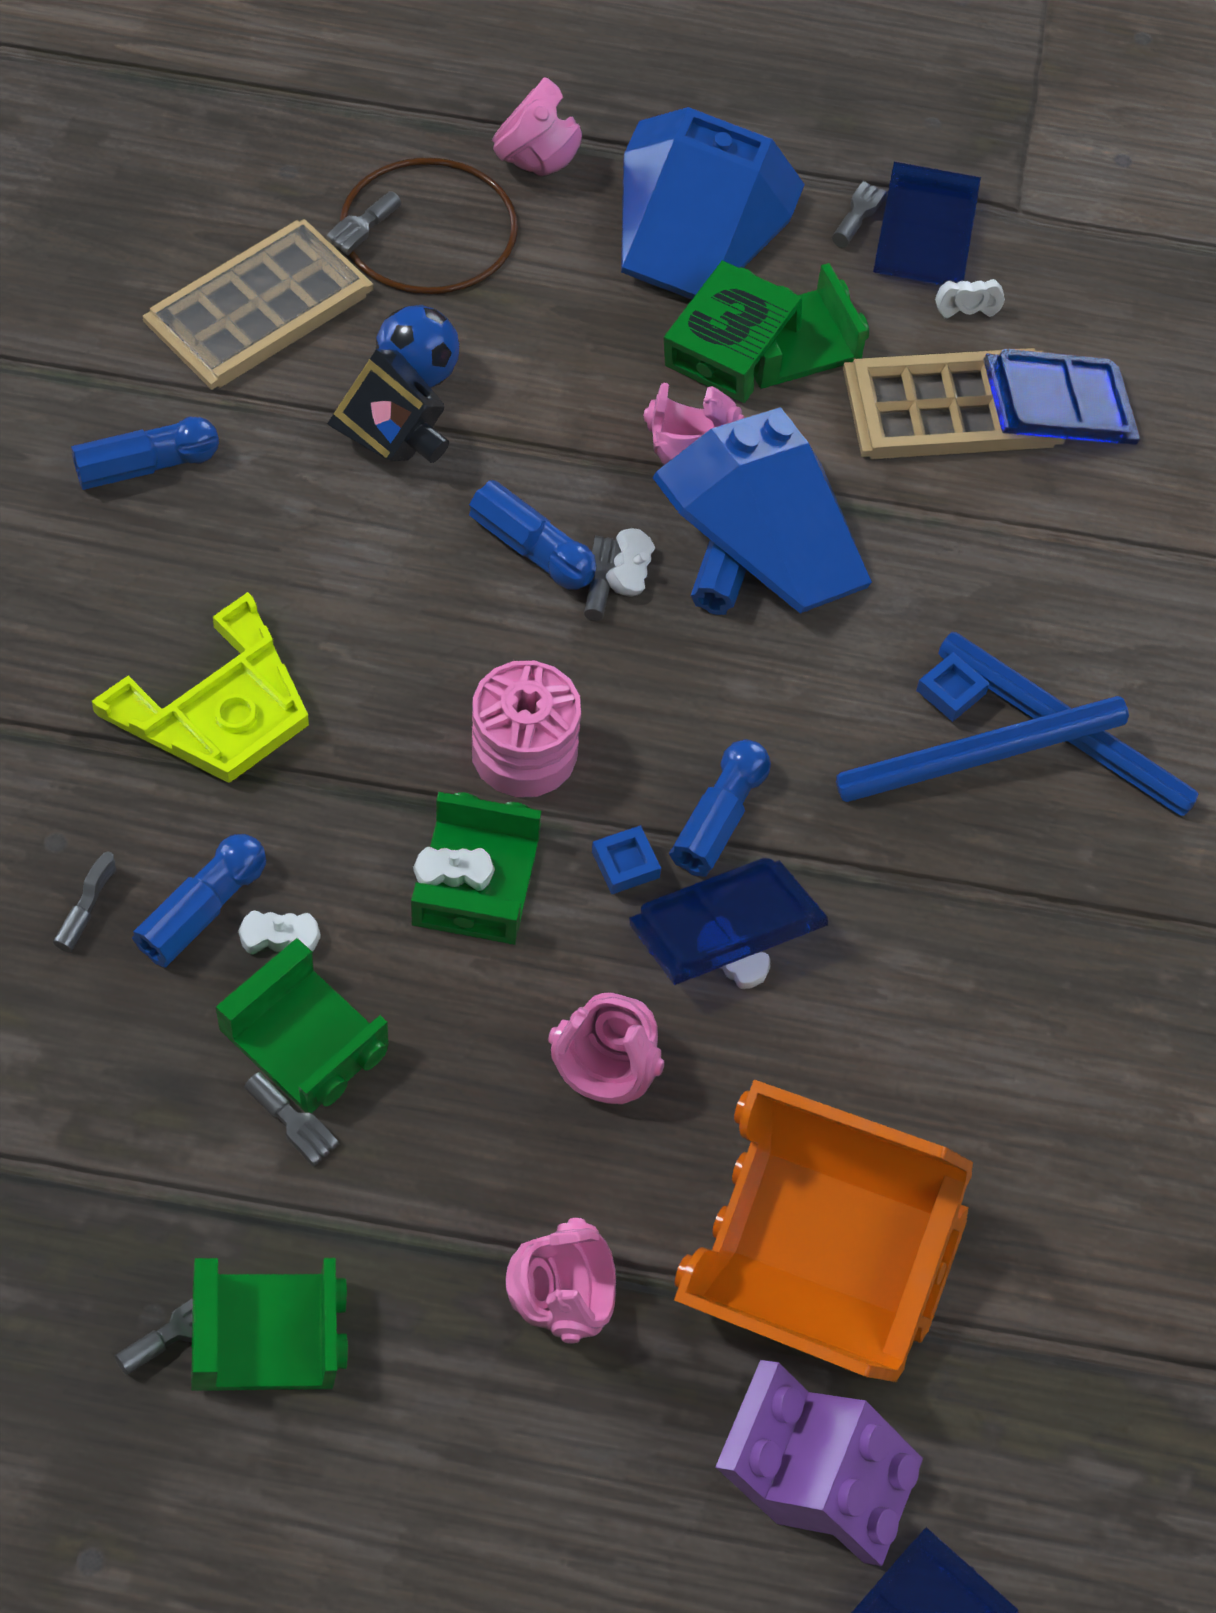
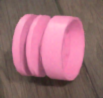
(525, 728)

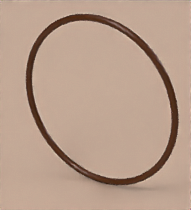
(444, 162)

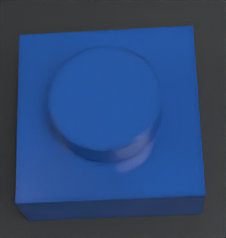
(952, 686)
(626, 859)

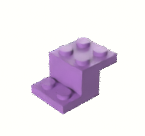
(820, 1462)

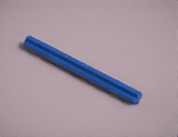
(1100, 746)
(982, 748)

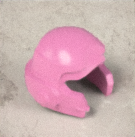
(535, 135)
(679, 425)
(608, 1049)
(564, 1281)

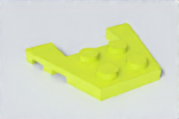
(229, 716)

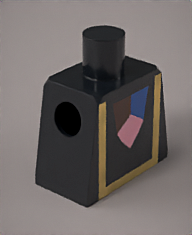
(391, 410)

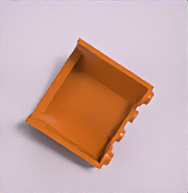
(831, 1234)

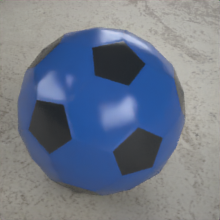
(423, 339)

